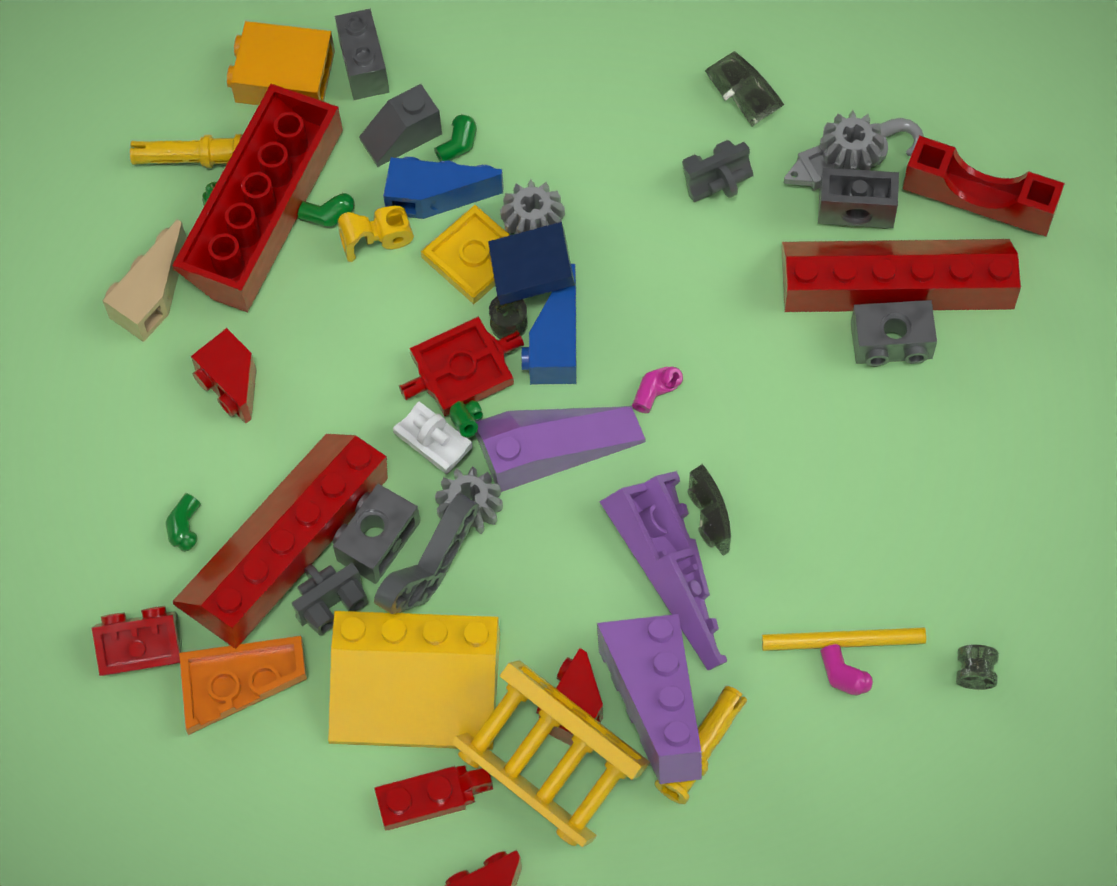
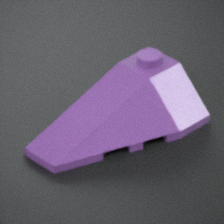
(542, 442)

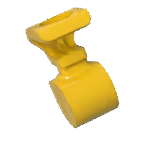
(389, 227)

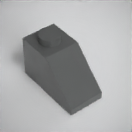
(402, 125)

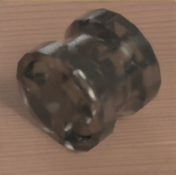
(514, 320)
(977, 667)

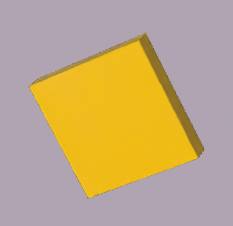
(463, 253)

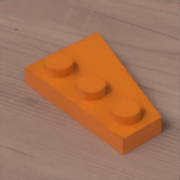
(231, 679)

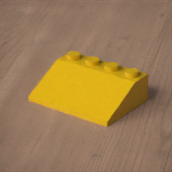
(411, 678)

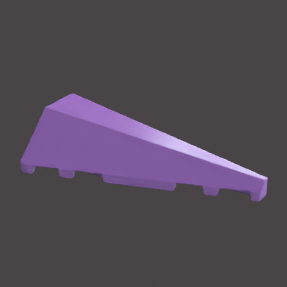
(656, 534)

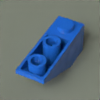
(438, 187)

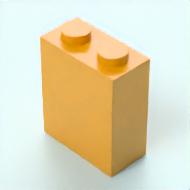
(281, 56)

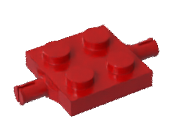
(461, 365)

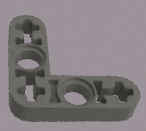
(419, 582)

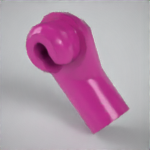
(655, 384)
(844, 676)

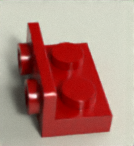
(136, 642)

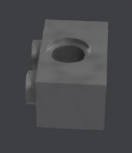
(362, 54)
(858, 197)
(909, 319)
(375, 554)

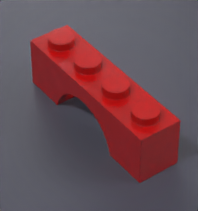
(1020, 201)

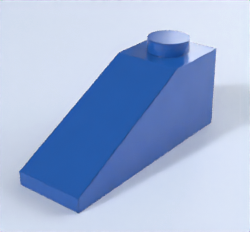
(553, 340)

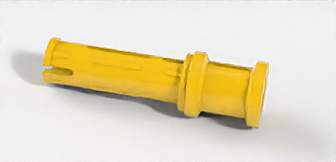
(204, 151)
(710, 734)

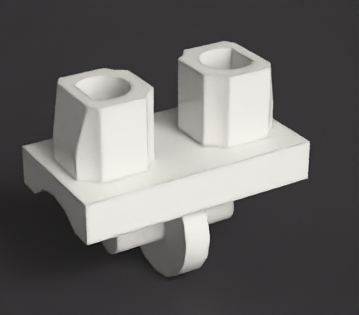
(433, 437)

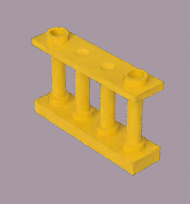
(587, 737)

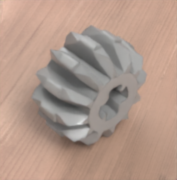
(852, 142)
(531, 208)
(477, 489)

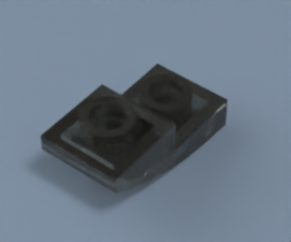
(747, 87)
(714, 516)

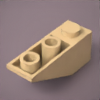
(147, 290)

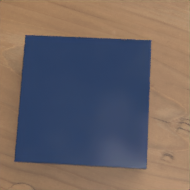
(531, 263)

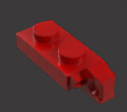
(430, 795)

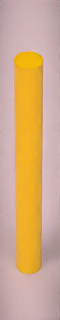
(844, 638)

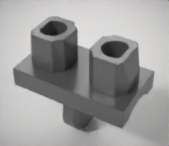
(718, 172)
(325, 590)

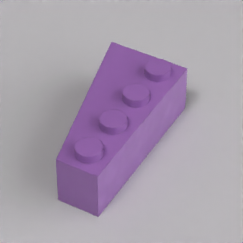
(654, 682)

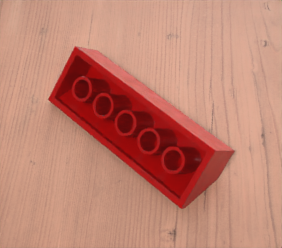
(259, 196)
(948, 272)
(282, 537)

